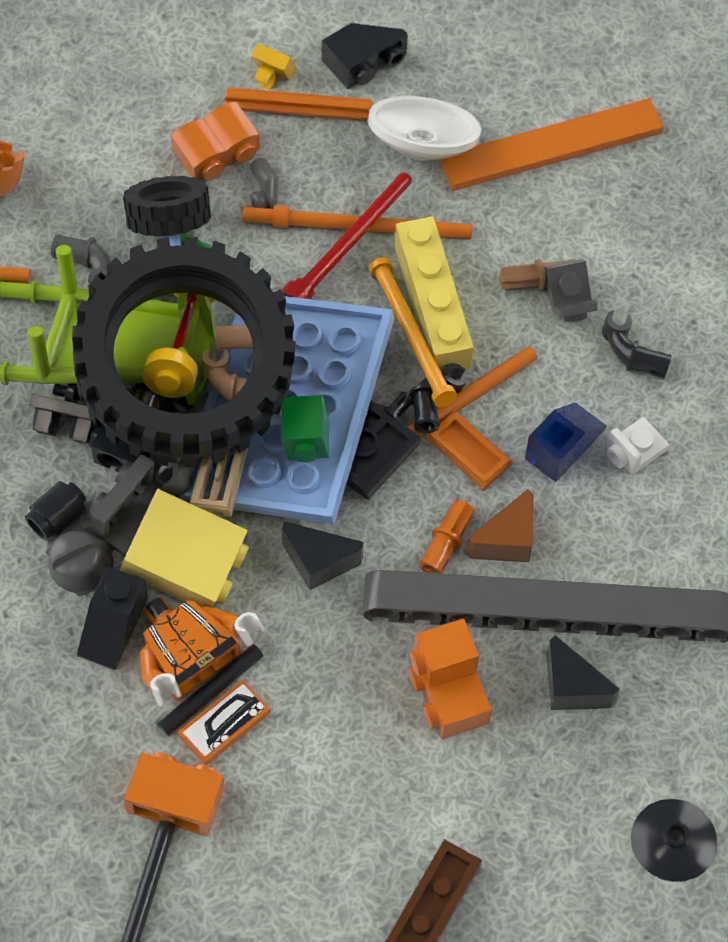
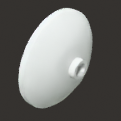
(424, 127)

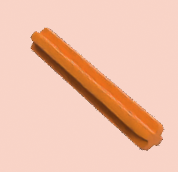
(299, 104)

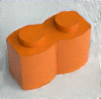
(215, 142)

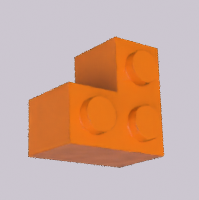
(447, 674)

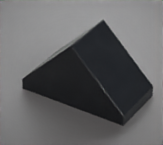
(320, 554)
(575, 681)

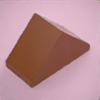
(506, 534)

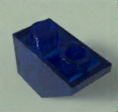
(562, 439)

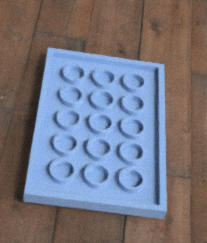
(334, 357)

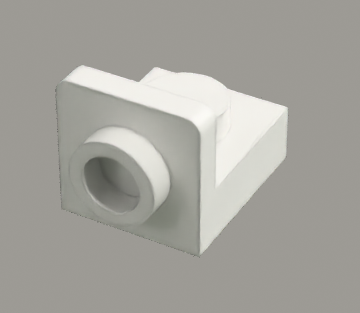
(635, 446)

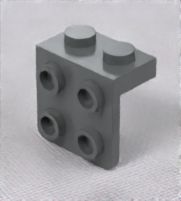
(121, 511)

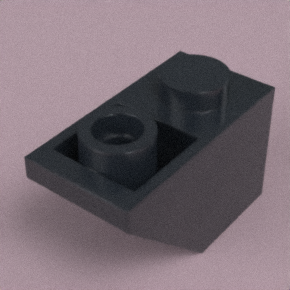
(355, 51)

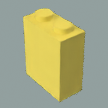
(185, 551)

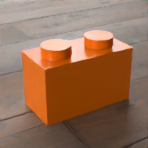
(174, 792)

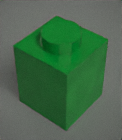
(305, 428)

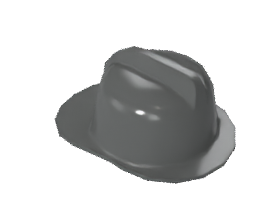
(79, 561)

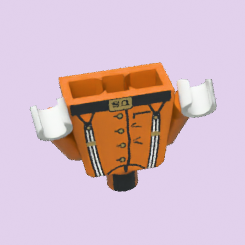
(190, 645)

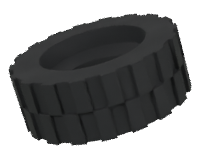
(167, 206)

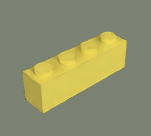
(433, 292)

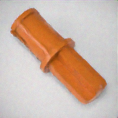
(447, 537)

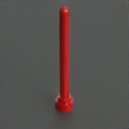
(305, 287)

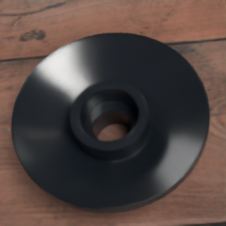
(668, 858)

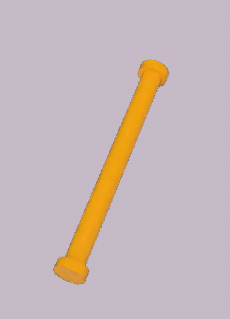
(443, 394)

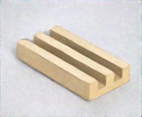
(213, 504)

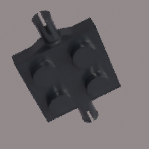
(381, 446)

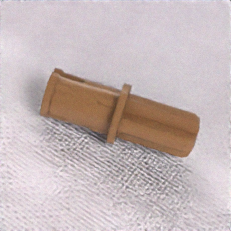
(525, 275)

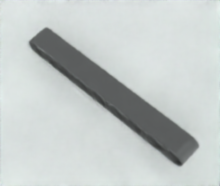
(546, 604)

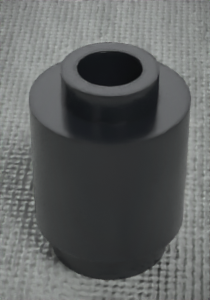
(56, 510)

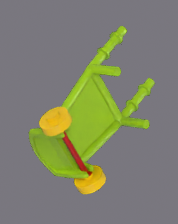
(154, 344)

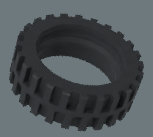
(199, 272)

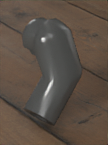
(268, 184)

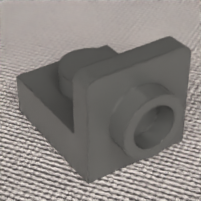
(570, 290)

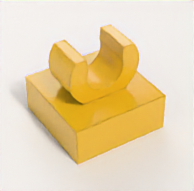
(271, 65)

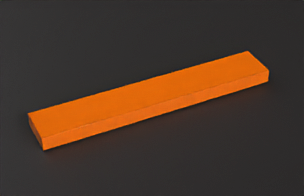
(552, 144)

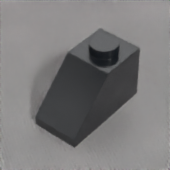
(112, 617)

